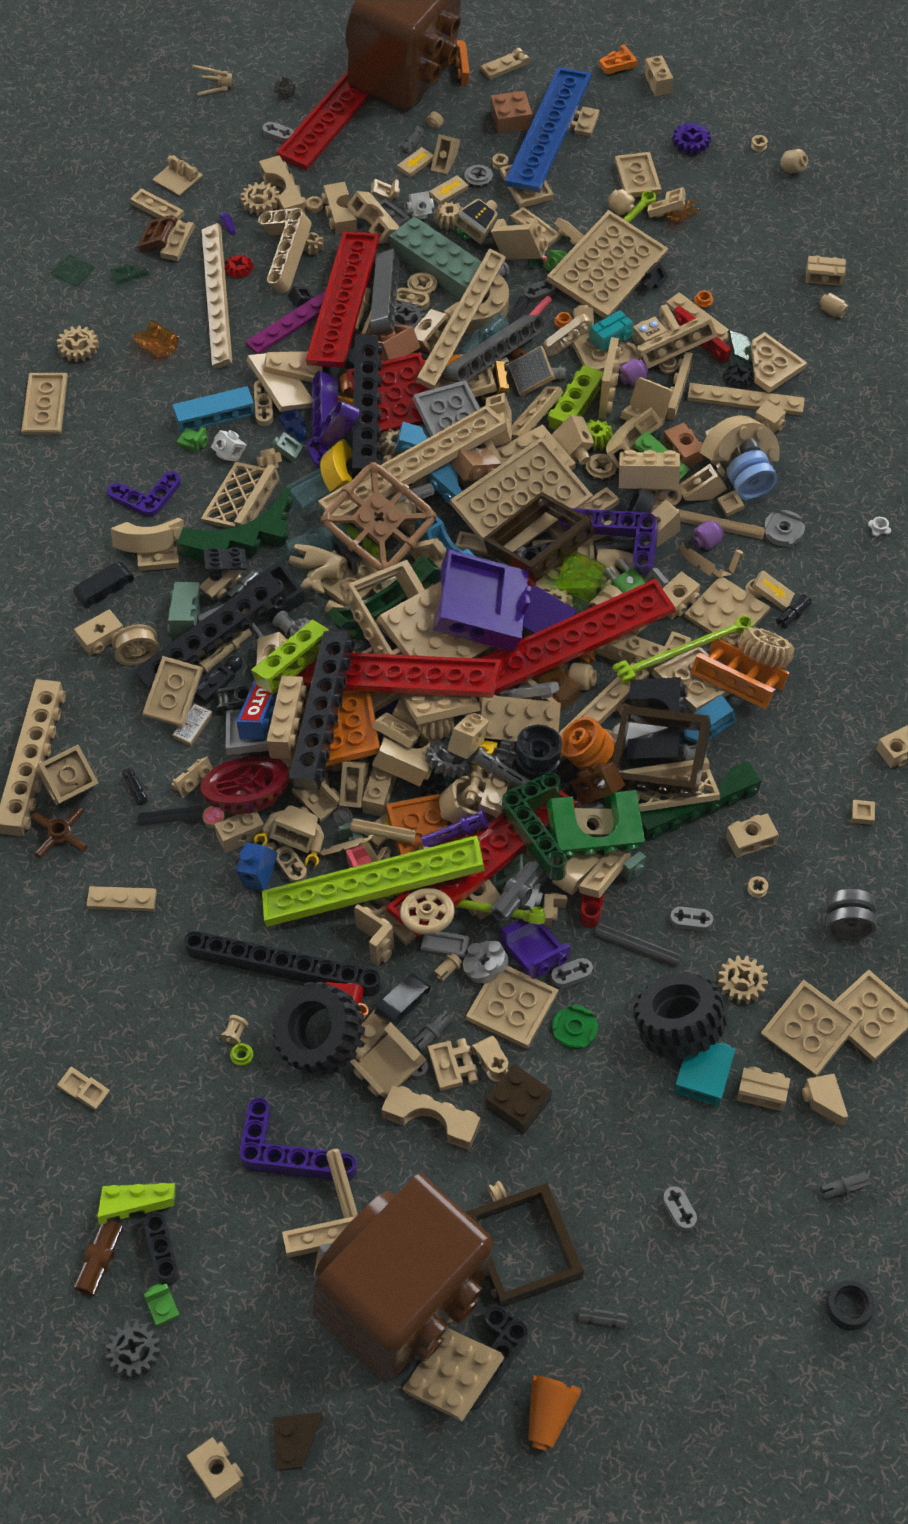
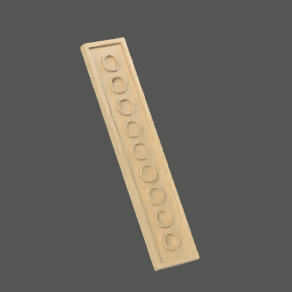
(426, 456)

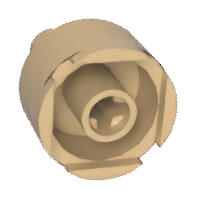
(453, 801)

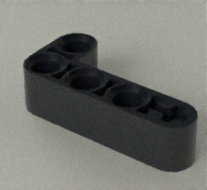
(503, 1343)

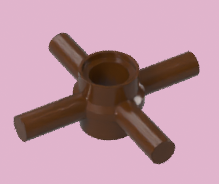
(59, 825)

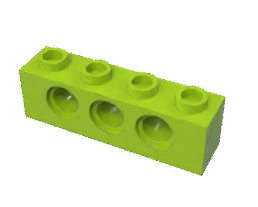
(577, 396)
(290, 657)

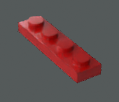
(716, 346)

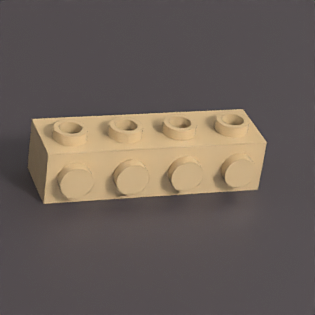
(286, 717)

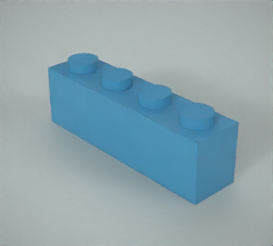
(214, 409)

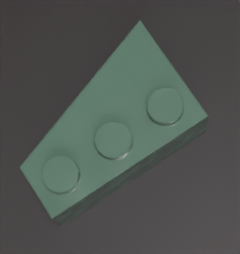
(184, 608)

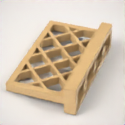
(254, 500)
(678, 771)

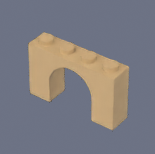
(401, 760)

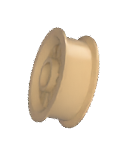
(135, 644)

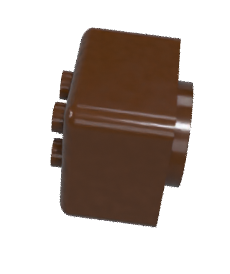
(400, 47)
(401, 1276)

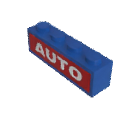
(256, 714)

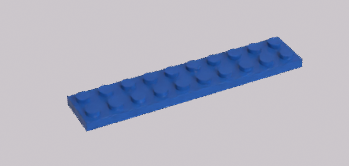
(548, 130)

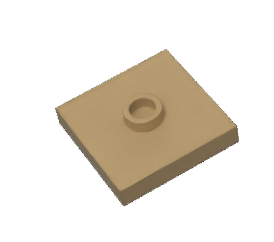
(397, 730)

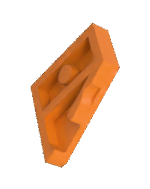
(618, 61)

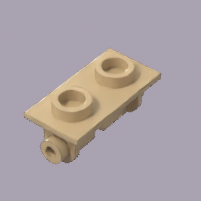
(188, 781)

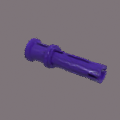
(467, 829)

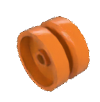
(586, 743)

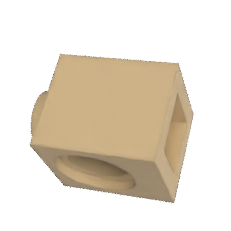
(771, 416)

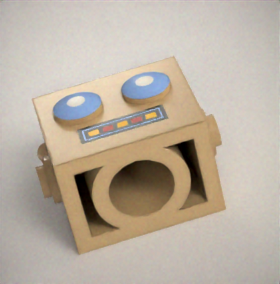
(647, 330)

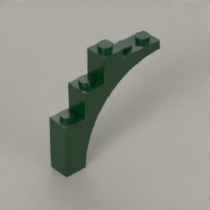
(266, 529)
(386, 599)

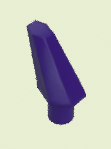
(227, 221)

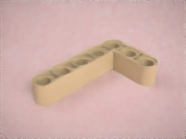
(294, 228)

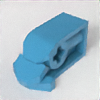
(720, 715)

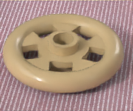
(435, 925)

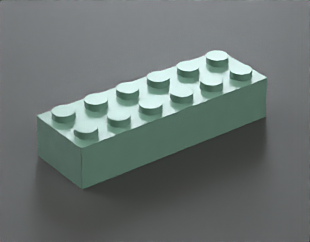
(435, 255)

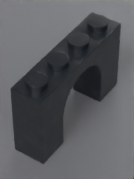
(669, 745)

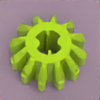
(600, 434)

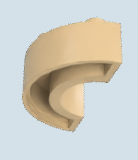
(496, 301)
(733, 432)

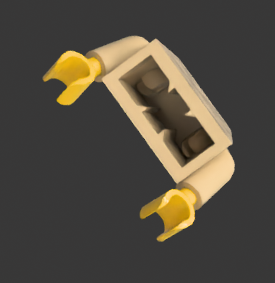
(295, 828)

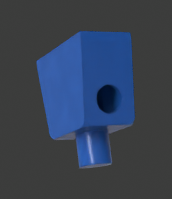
(257, 863)

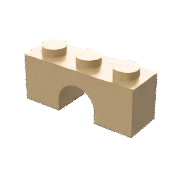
(337, 197)
(368, 208)
(501, 407)

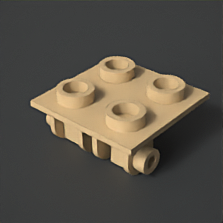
(177, 176)

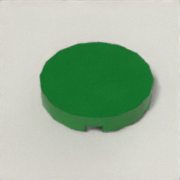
(577, 1033)

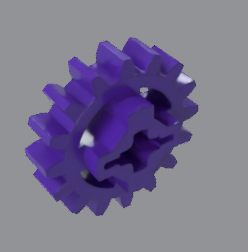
(691, 138)

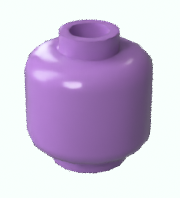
(632, 371)
(707, 535)

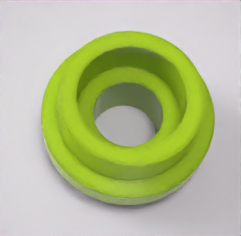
(241, 1047)

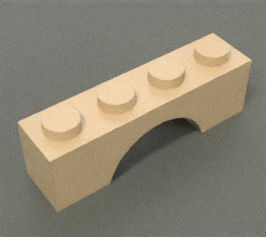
(276, 172)
(405, 1105)

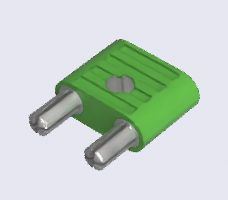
(627, 580)

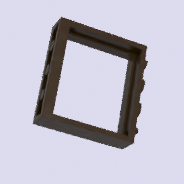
(556, 552)
(666, 719)
(575, 1269)

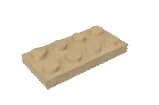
(511, 715)

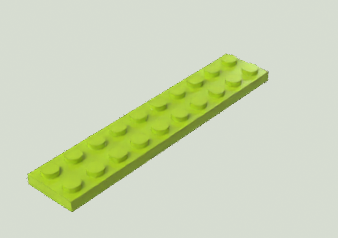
(372, 881)

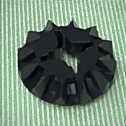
(735, 381)

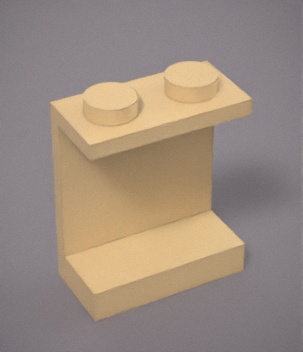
(388, 1062)

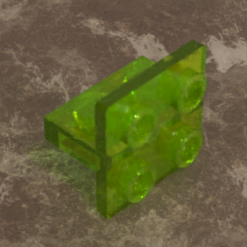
(581, 576)

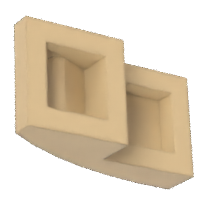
(82, 1088)

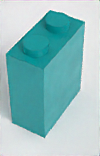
(705, 1074)

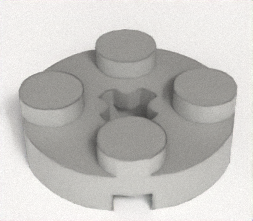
(780, 537)
(480, 952)

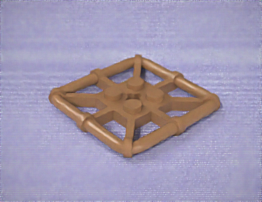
(378, 504)

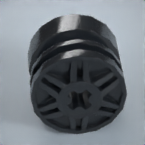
(538, 751)

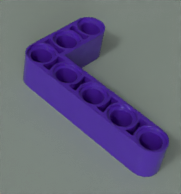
(330, 417)
(636, 530)
(287, 1153)

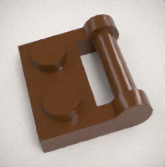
(157, 233)

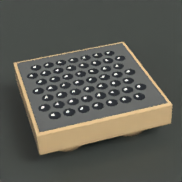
(531, 371)

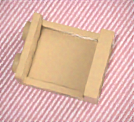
(520, 240)

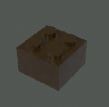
(518, 1099)

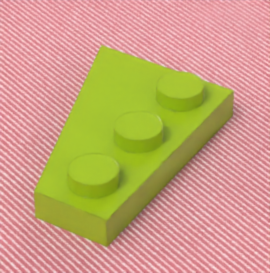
(131, 1198)

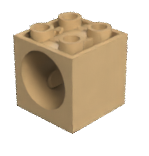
(66, 775)

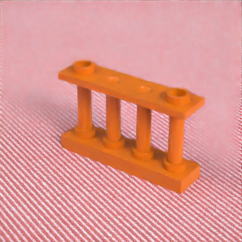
(734, 681)

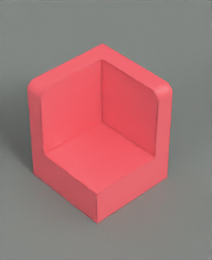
(357, 856)

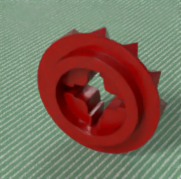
(242, 270)

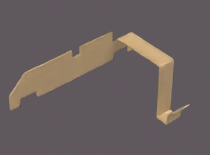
(705, 565)
(354, 843)

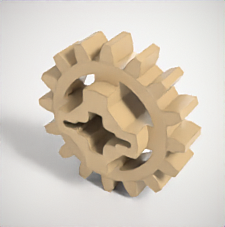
(259, 198)
(77, 343)
(741, 988)

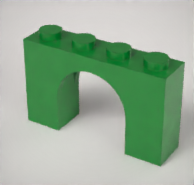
(626, 830)

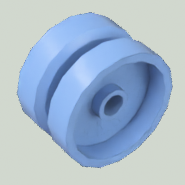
(751, 474)

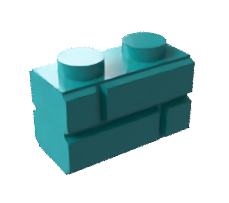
(613, 326)

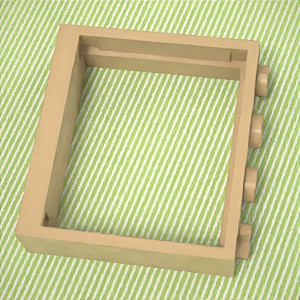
(410, 585)

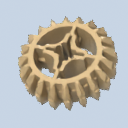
(766, 647)

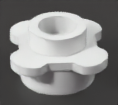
(883, 523)

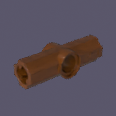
(98, 1258)

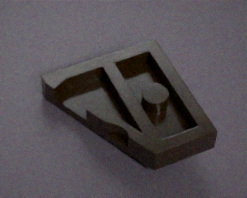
(294, 1438)

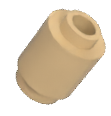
(833, 305)

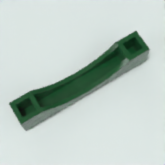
(738, 783)

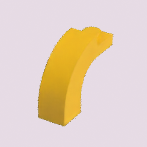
(334, 466)

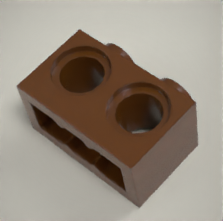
(597, 783)

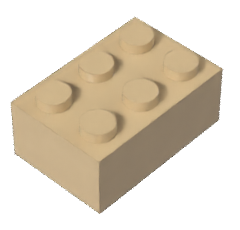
(649, 470)

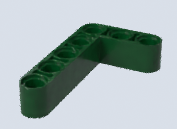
(518, 810)

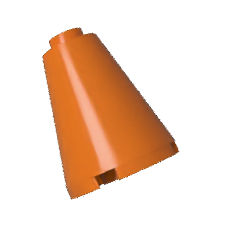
(549, 1410)

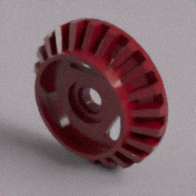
(241, 785)

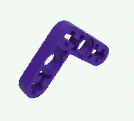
(146, 500)

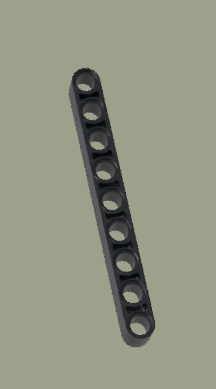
(273, 957)

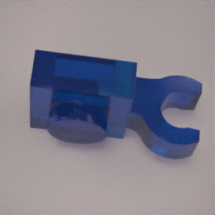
(293, 422)

